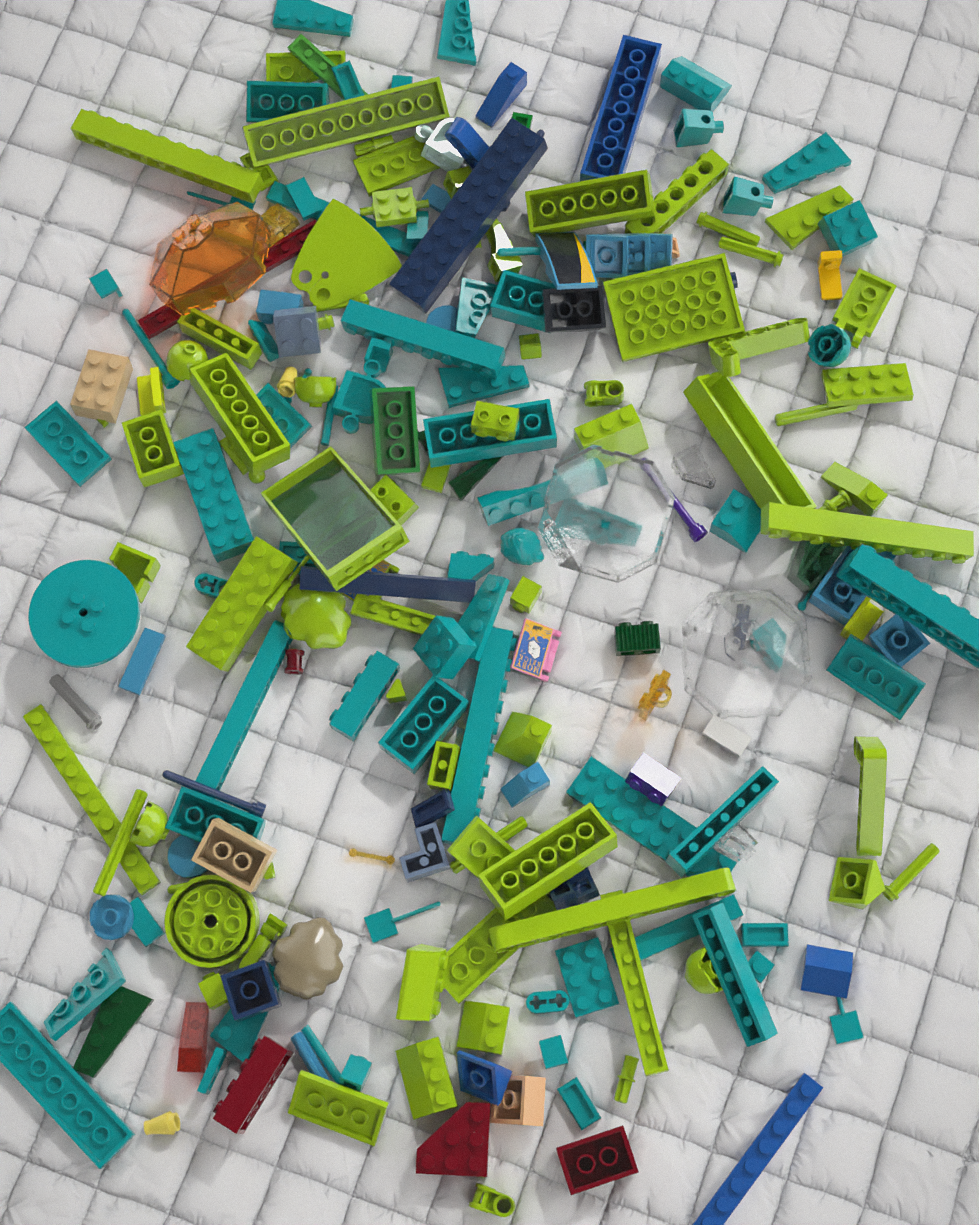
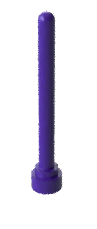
(696, 530)

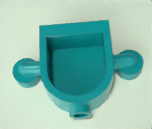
(354, 396)

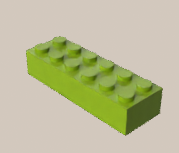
(590, 203)
(239, 414)
(241, 604)
(548, 861)

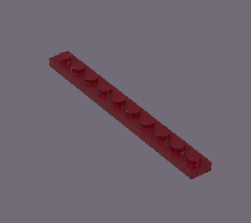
(279, 253)

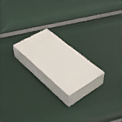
(726, 736)

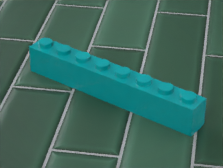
(423, 339)

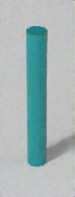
(328, 421)
(321, 1052)

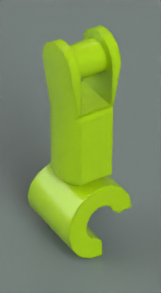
(271, 929)

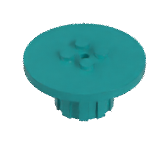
(84, 613)

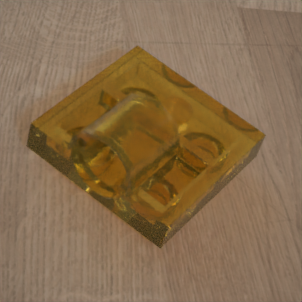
(279, 222)
(658, 686)

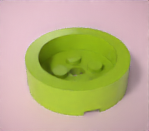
(235, 926)

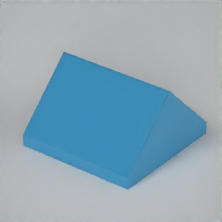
(898, 640)

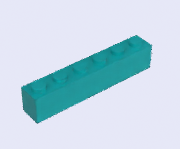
(721, 821)
(735, 975)

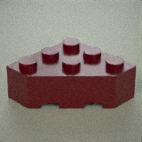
(459, 1144)

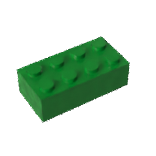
(394, 430)

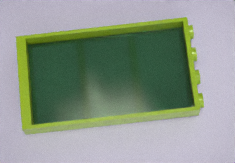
(335, 518)

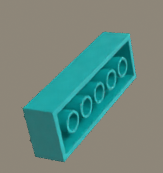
(452, 439)
(214, 494)

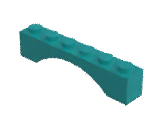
(511, 503)

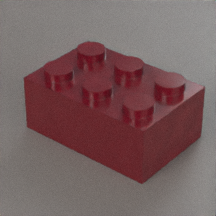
(597, 1160)

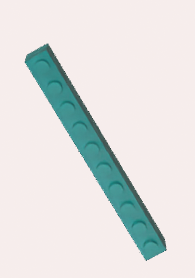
(479, 732)

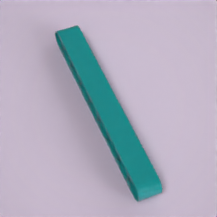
(245, 707)

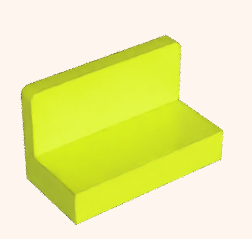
(151, 392)
(862, 620)

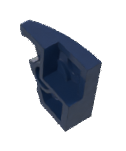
(575, 890)

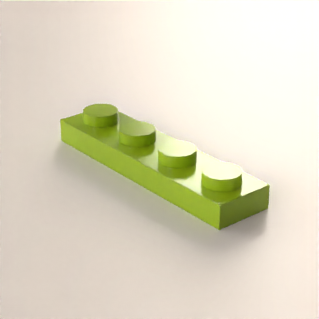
(391, 614)

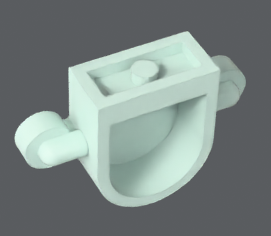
(438, 148)

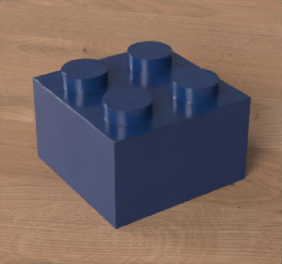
(251, 991)

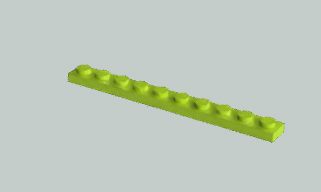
(89, 796)

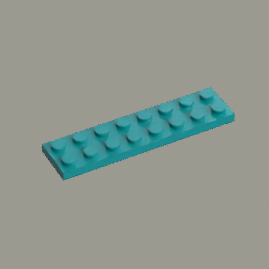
(637, 817)
(60, 1088)

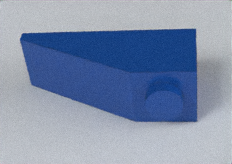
(502, 94)

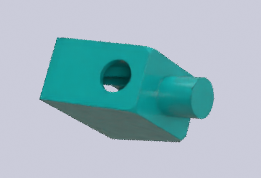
(696, 127)
(745, 197)

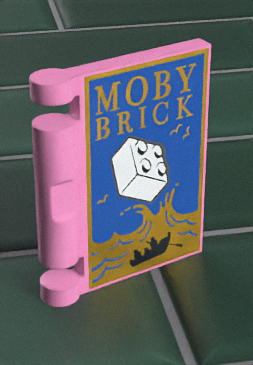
(535, 649)

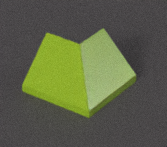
(856, 882)

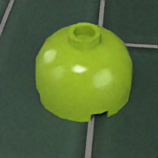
(184, 356)
(315, 389)
(150, 826)
(701, 973)

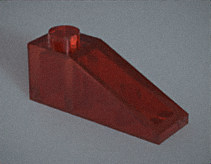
(193, 1038)

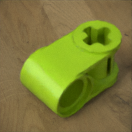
(602, 393)
(490, 1200)

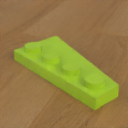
(287, 68)
(801, 220)

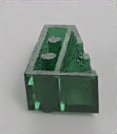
(812, 563)

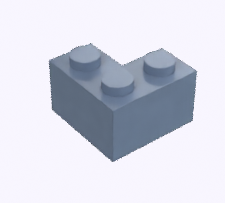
(430, 859)

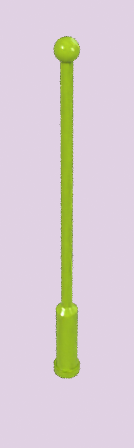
(273, 601)

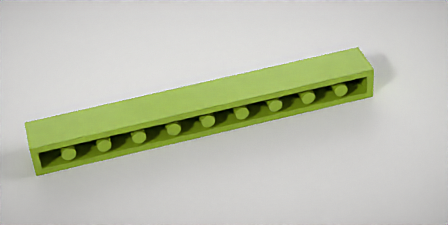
(167, 155)
(854, 530)

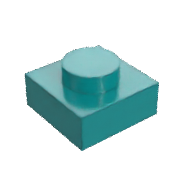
(760, 966)

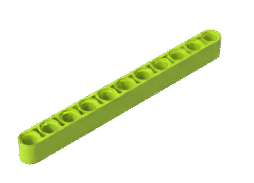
(612, 910)

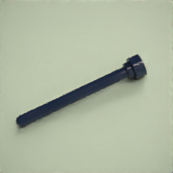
(253, 808)

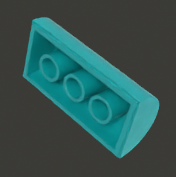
(276, 99)
(195, 811)

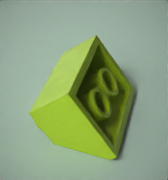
(614, 431)
(422, 983)
(426, 1078)

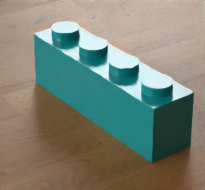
(364, 696)

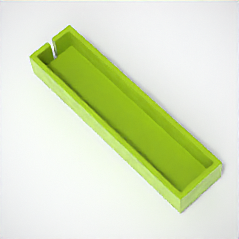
(745, 442)

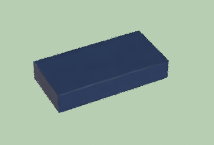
(432, 808)

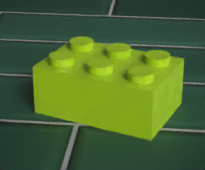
(149, 437)

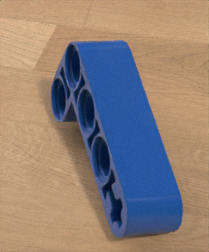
(466, 141)

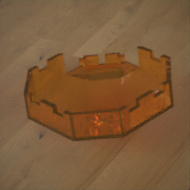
(210, 258)

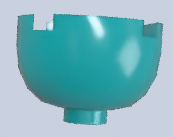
(829, 346)

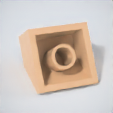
(521, 1102)

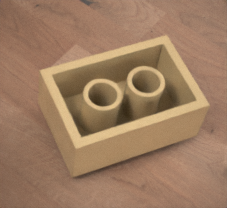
(101, 386)
(234, 855)

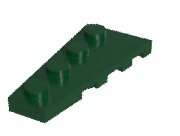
(110, 1028)

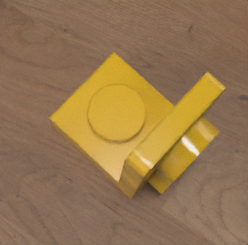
(829, 275)

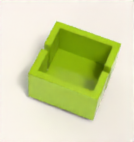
(136, 566)

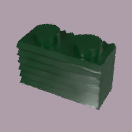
(637, 639)

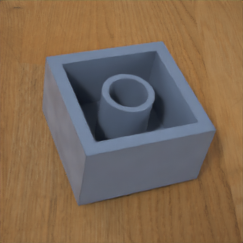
(297, 331)

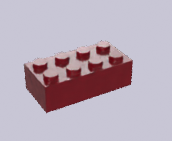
(252, 1085)

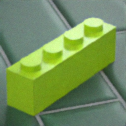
(220, 337)

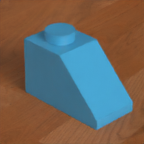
(525, 784)

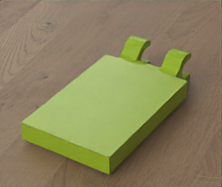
(863, 305)

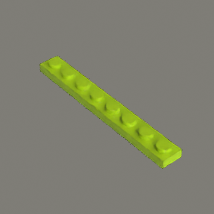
(637, 996)

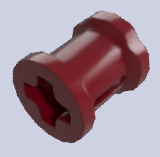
(294, 661)

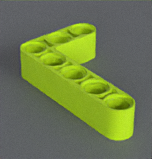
(728, 350)
(871, 800)

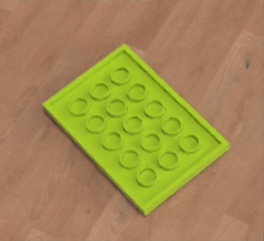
(673, 307)

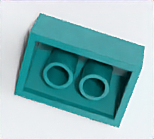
(693, 84)

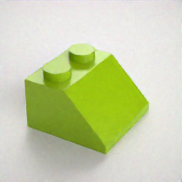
(483, 1027)

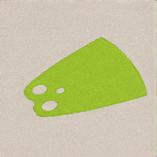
(349, 252)

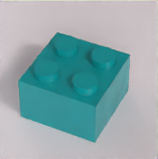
(848, 229)
(444, 647)

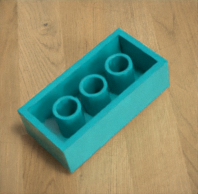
(423, 723)

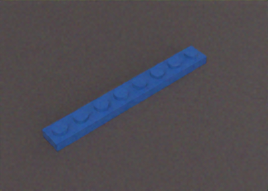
(760, 1152)

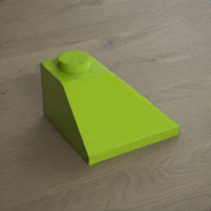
(523, 738)

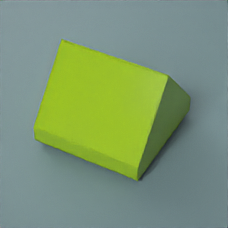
(396, 693)

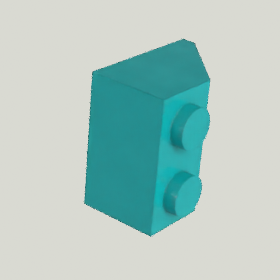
(738, 521)

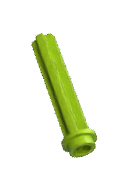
(727, 229)
(751, 251)
(910, 872)

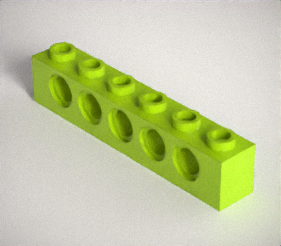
(710, 163)

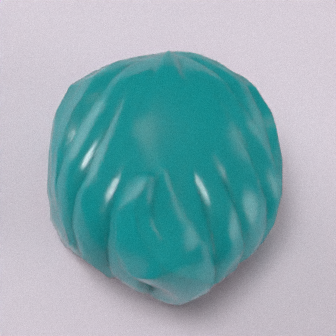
(521, 546)

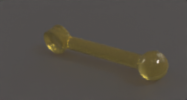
(389, 859)

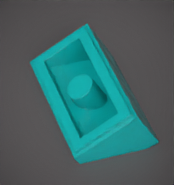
(264, 339)

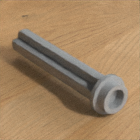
(75, 702)

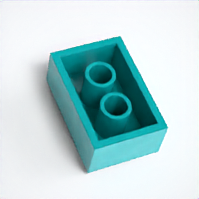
(520, 300)

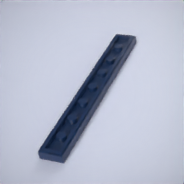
(394, 585)

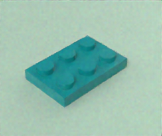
(587, 977)

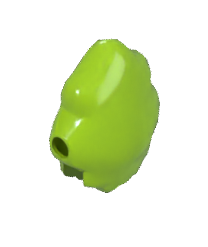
(315, 617)

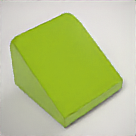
(530, 346)

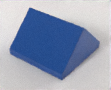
(827, 971)
(482, 1078)

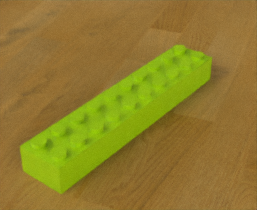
(345, 122)

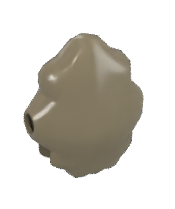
(308, 958)

